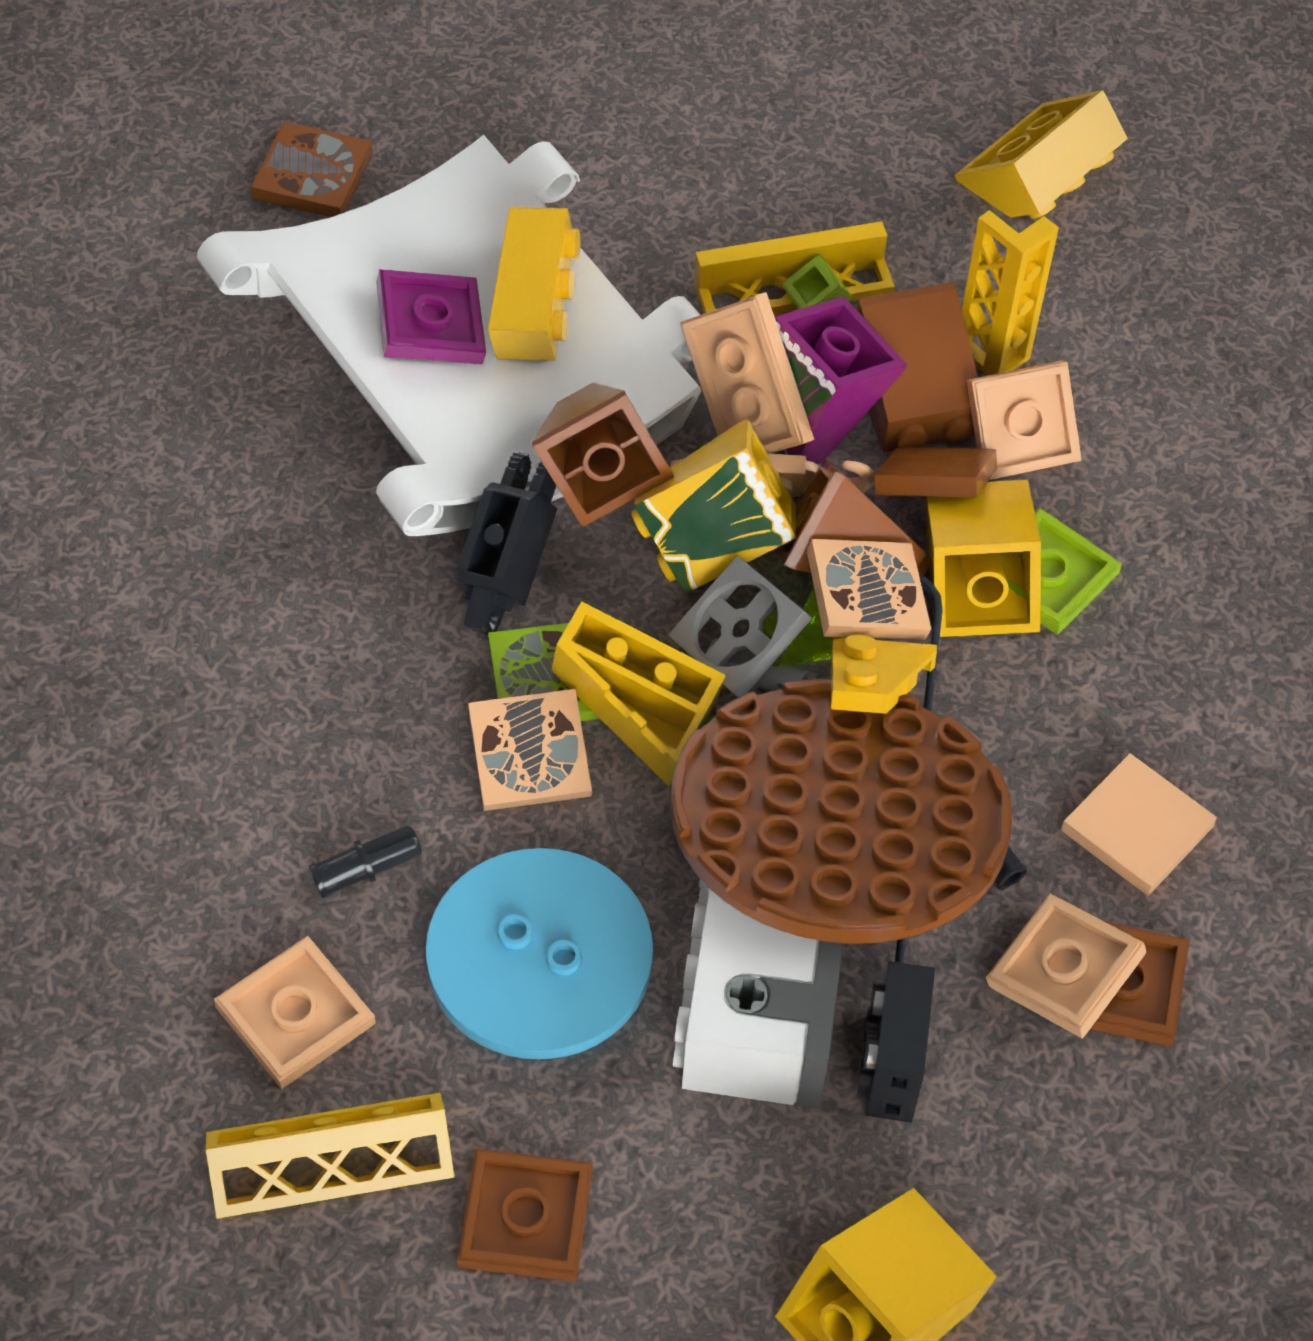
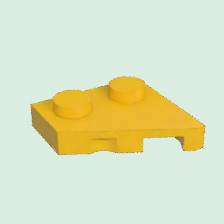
(874, 673)

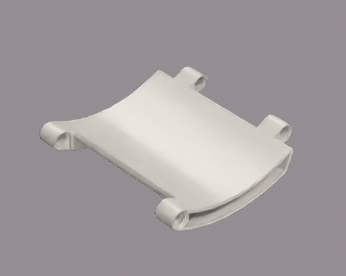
(452, 415)

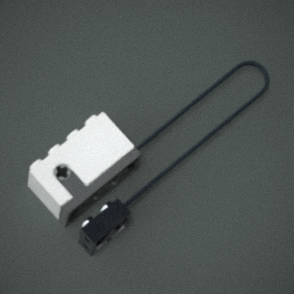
(766, 1001)

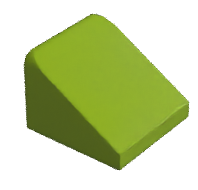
(815, 284)

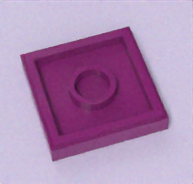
(430, 317)

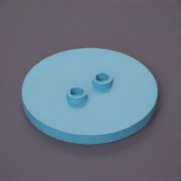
(539, 953)

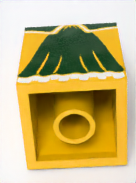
(717, 507)

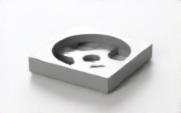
(713, 604)

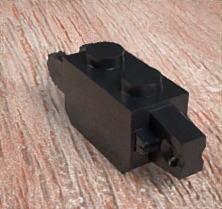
(506, 543)

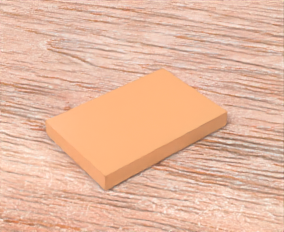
(747, 372)

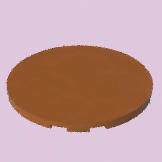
(840, 815)

